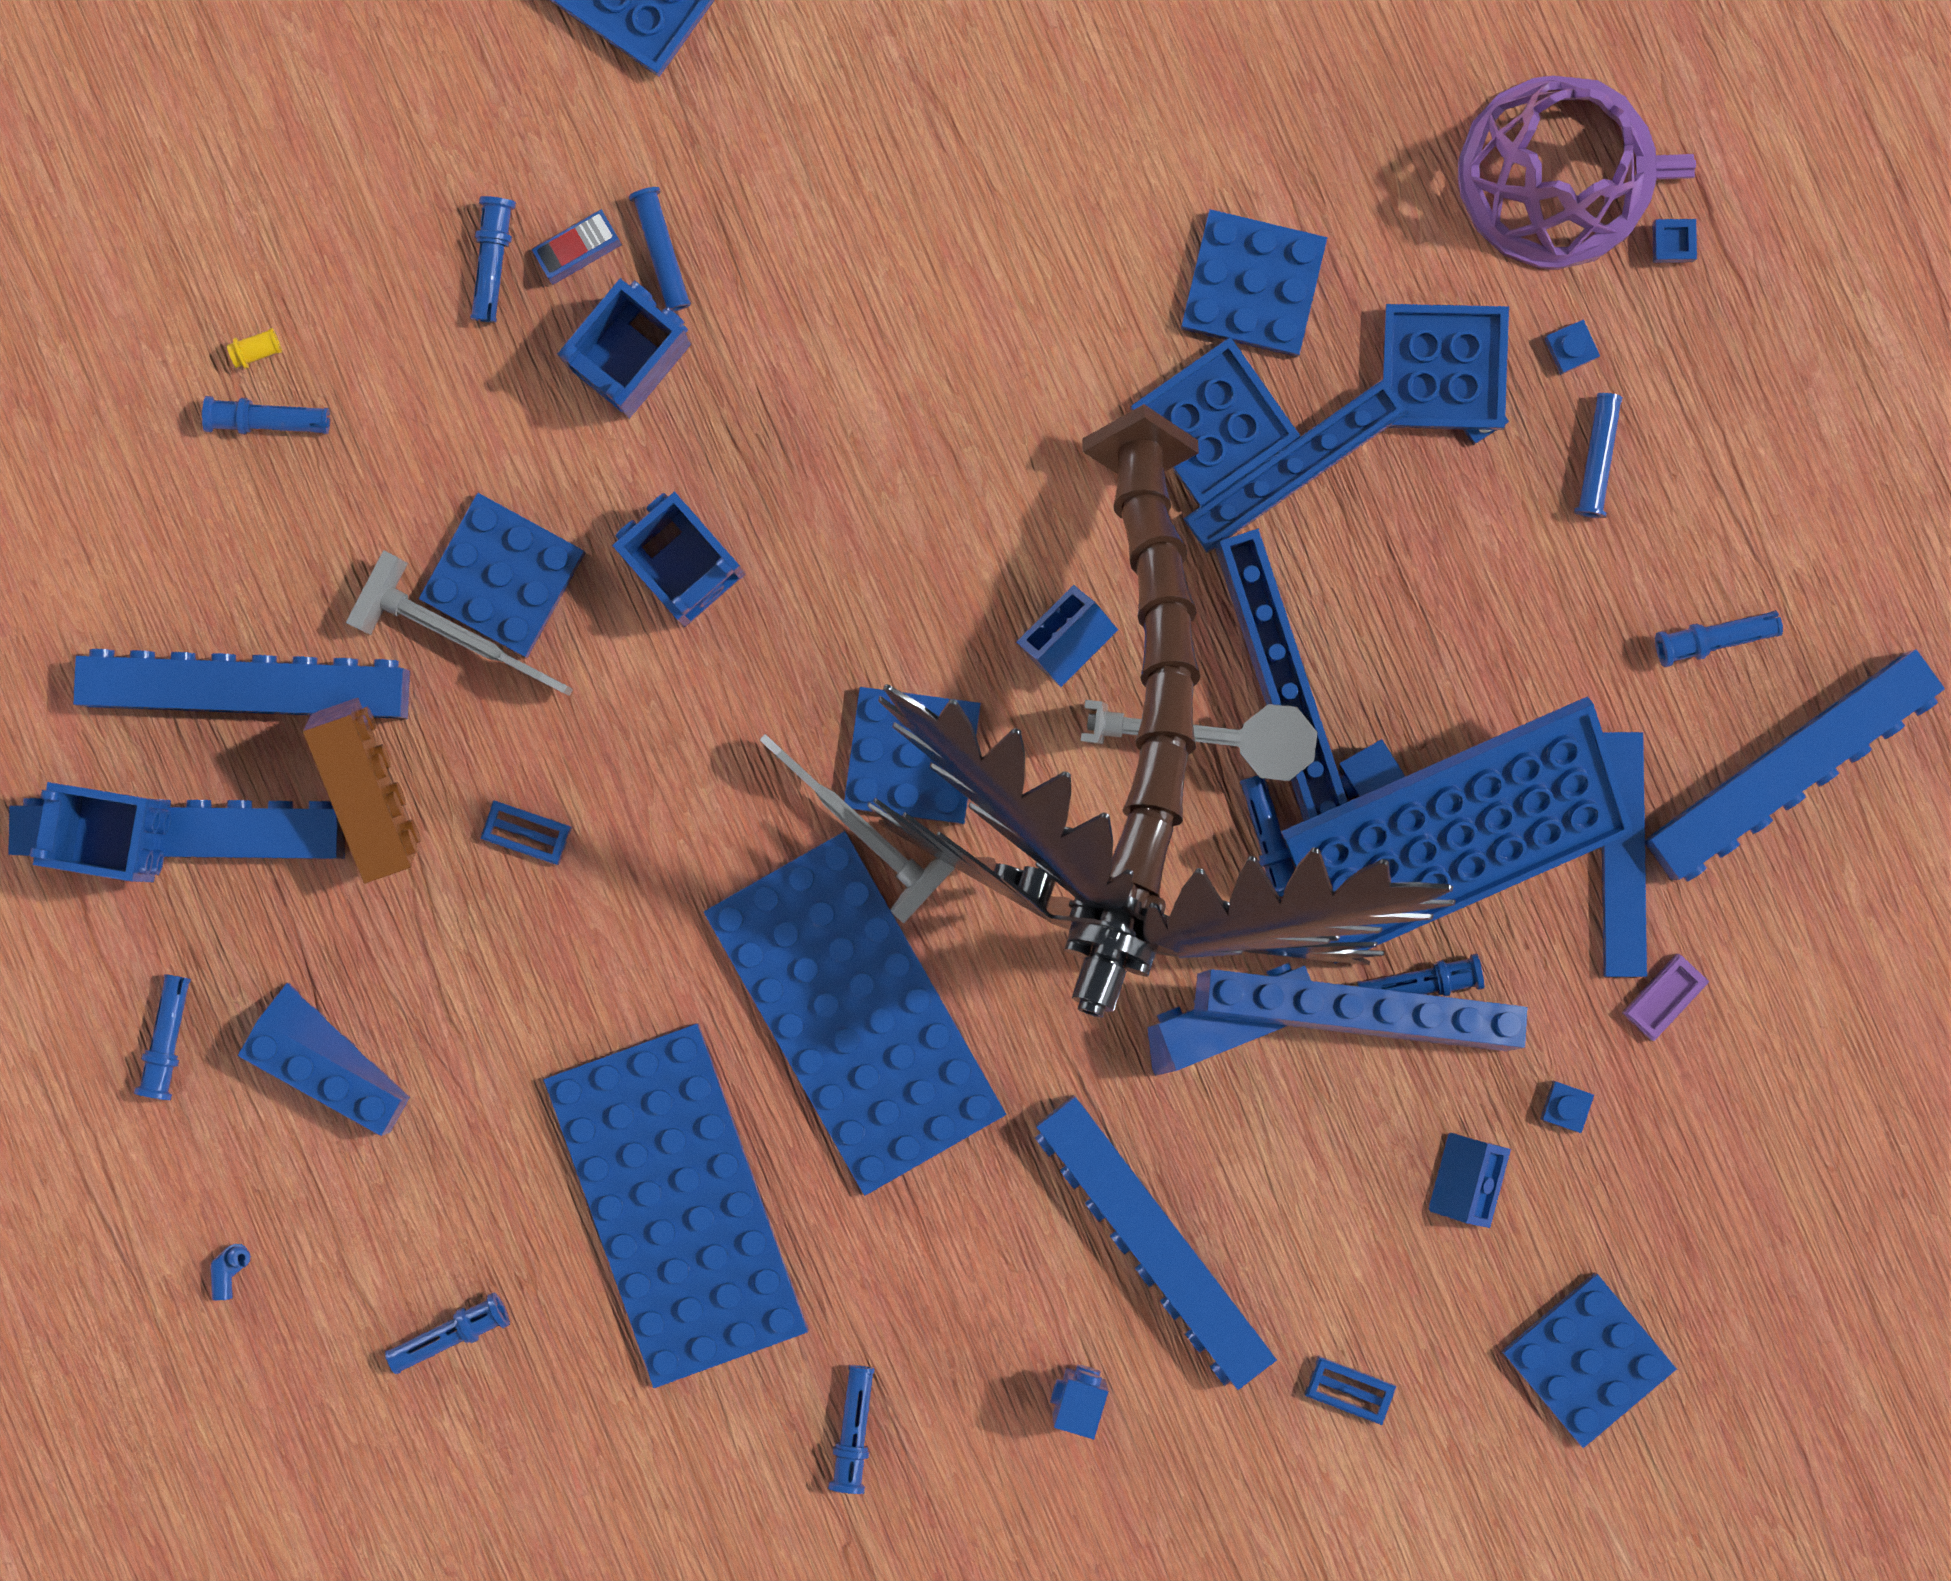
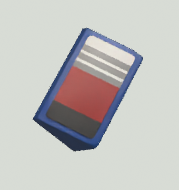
(576, 247)

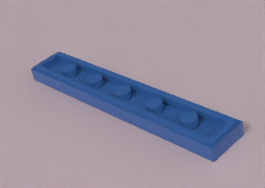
(1296, 465)
(1625, 867)

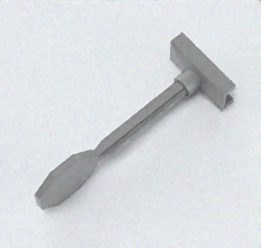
(382, 595)
(1273, 742)
(919, 881)

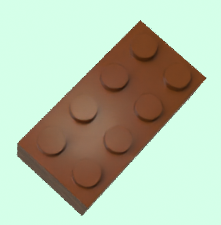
(362, 789)

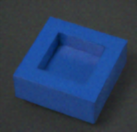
(1674, 240)
(1572, 347)
(1567, 1106)

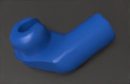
(224, 1267)

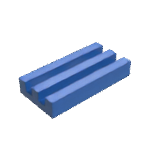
(559, 843)
(1318, 1377)

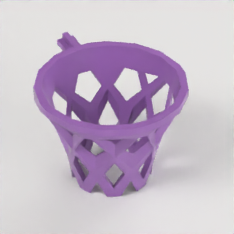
(1637, 190)

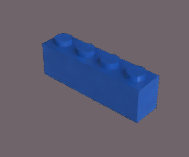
(1190, 1038)
(315, 1058)

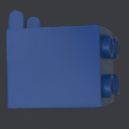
(619, 358)
(689, 569)
(101, 833)

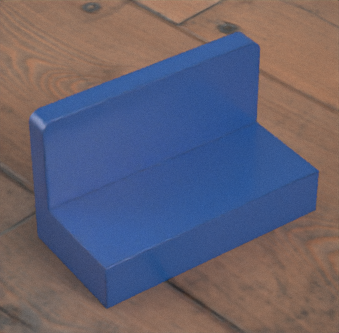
(1469, 1180)

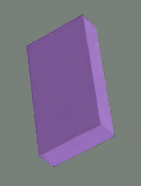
(1665, 997)

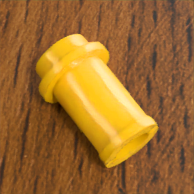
(253, 348)

